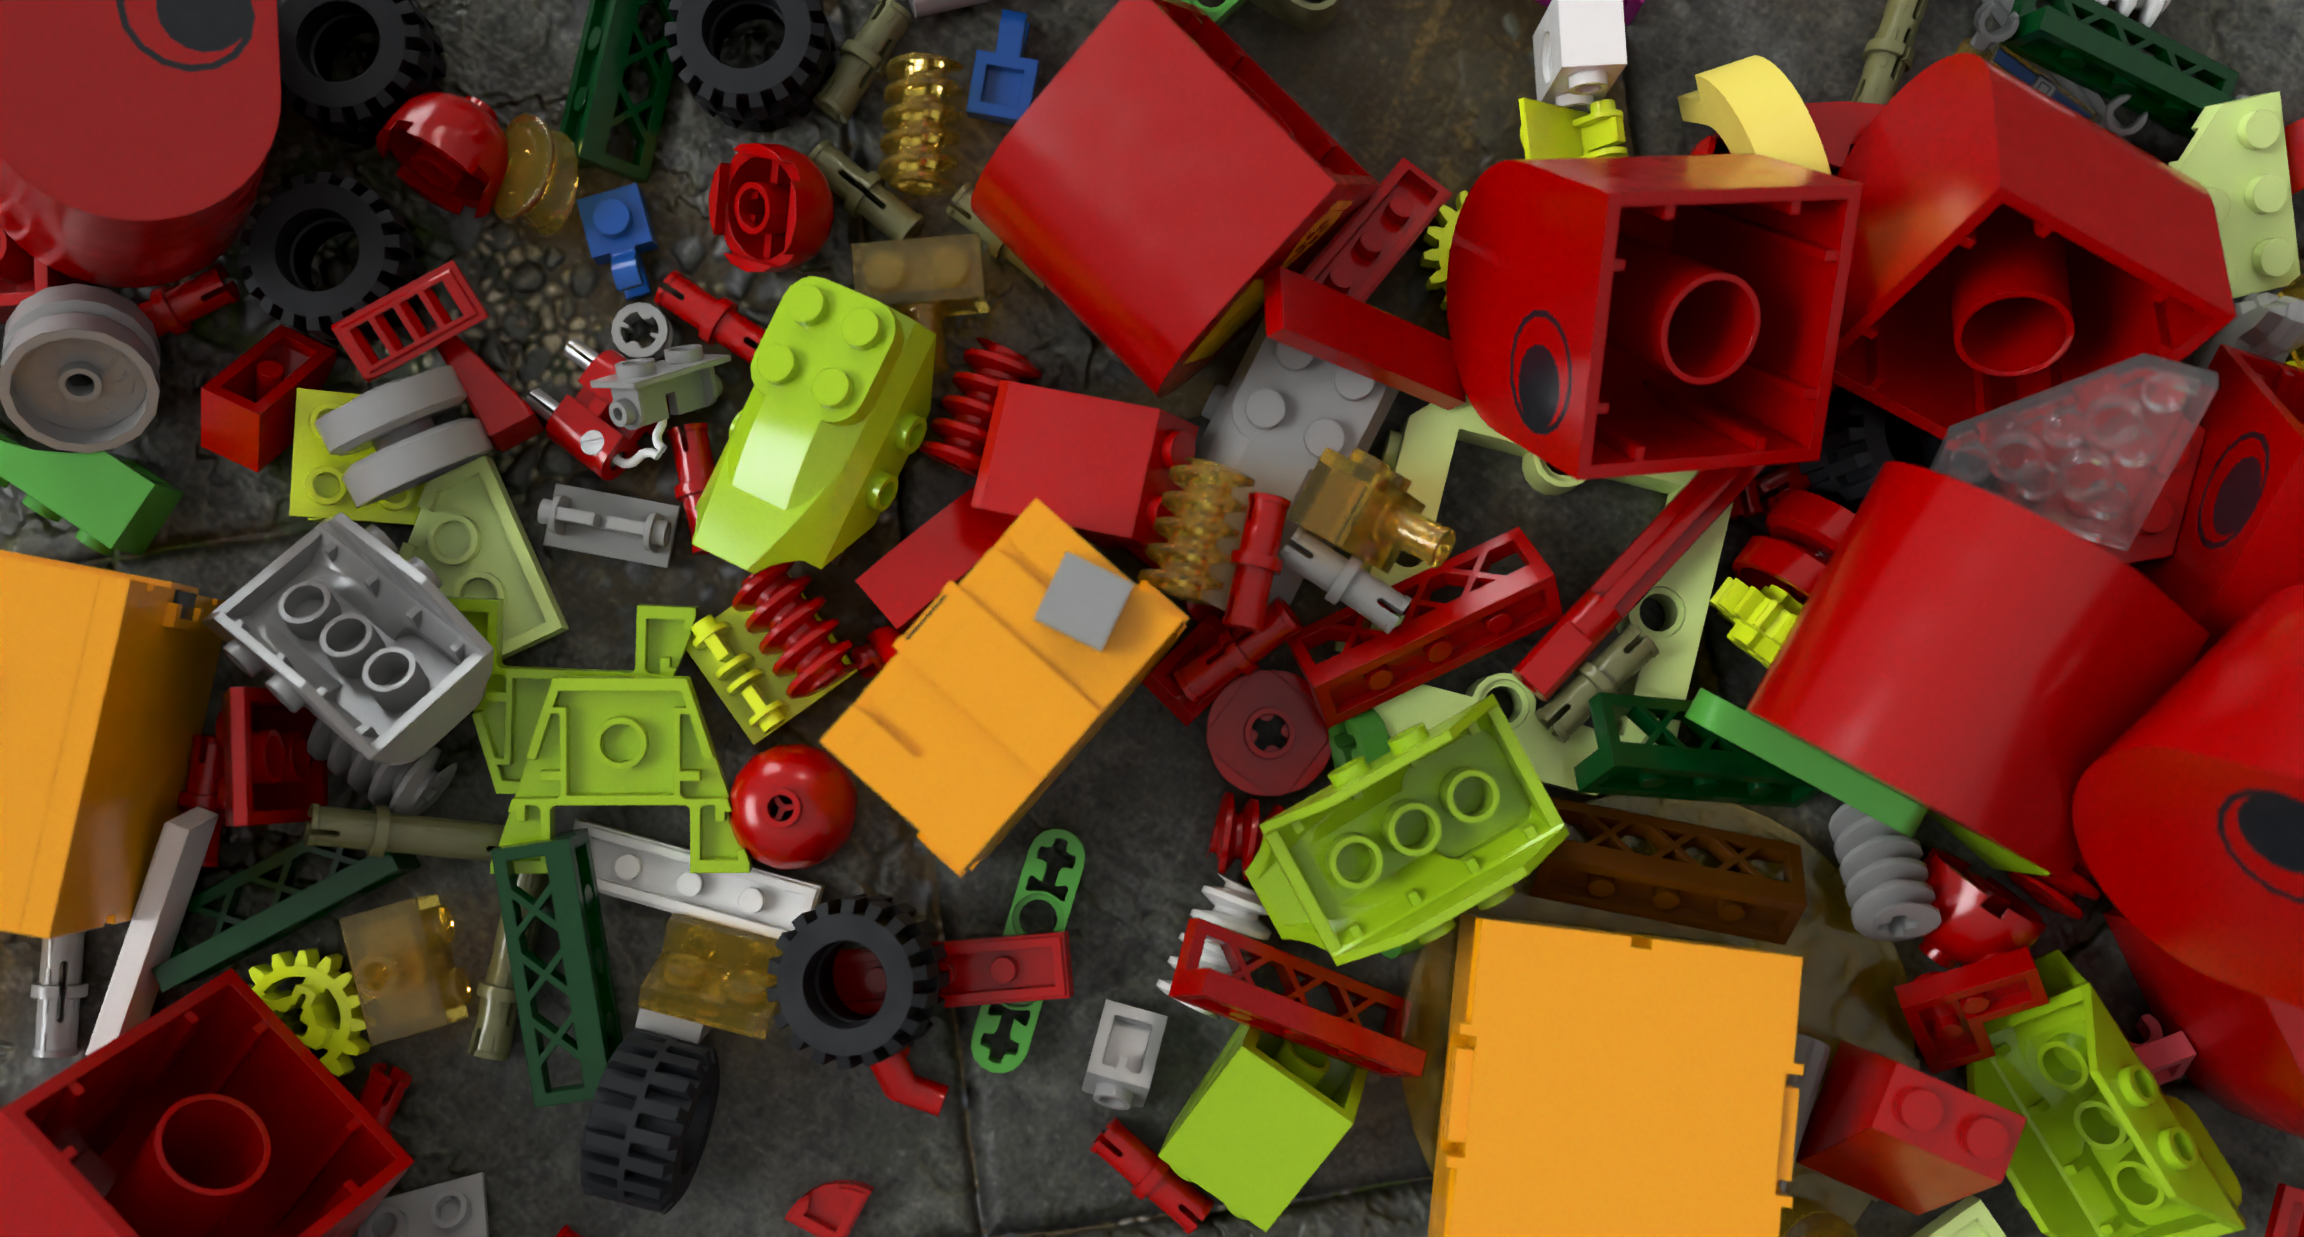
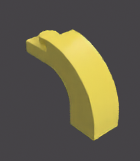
(1756, 112)

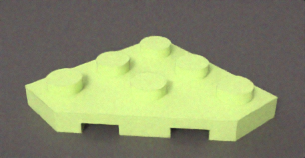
(2245, 168)
(482, 551)

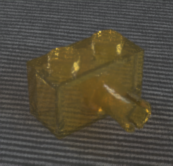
(925, 280)
(1368, 512)
(406, 968)

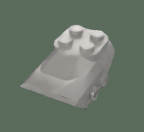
(1275, 429)
(358, 641)

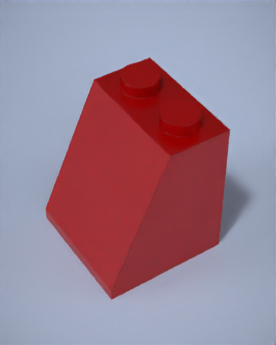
(1085, 459)
(1905, 1133)

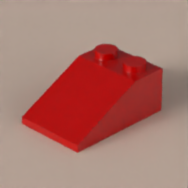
(266, 760)

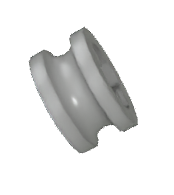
(653, 316)

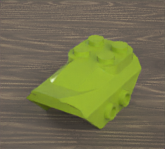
(822, 432)
(1408, 838)
(2099, 1134)

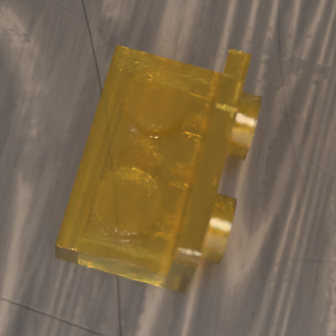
(713, 977)

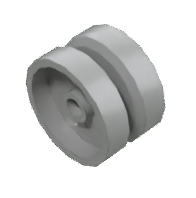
(80, 368)
(401, 429)

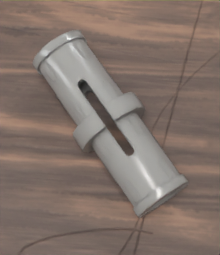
(1344, 580)
(59, 1035)

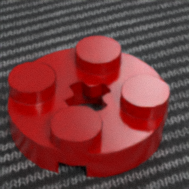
(1233, 738)

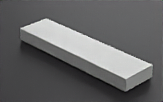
(660, 877)
(154, 924)

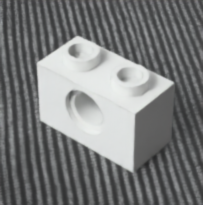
(1579, 51)

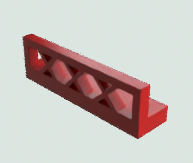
(1432, 634)
(1289, 1013)

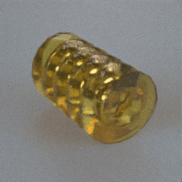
(917, 123)
(1195, 529)

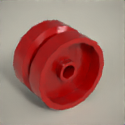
(1801, 542)

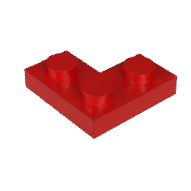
(1952, 1005)

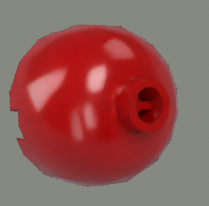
(448, 150)
(770, 207)
(821, 806)
(1975, 914)

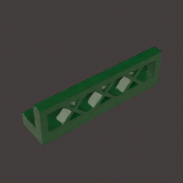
(2114, 68)
(598, 87)
(1673, 769)
(283, 915)
(584, 958)

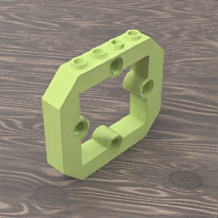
(1423, 456)

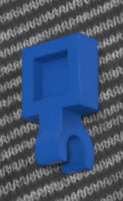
(1004, 80)
(618, 233)

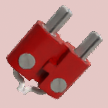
(584, 422)

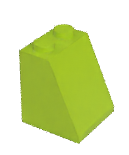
(1262, 1123)

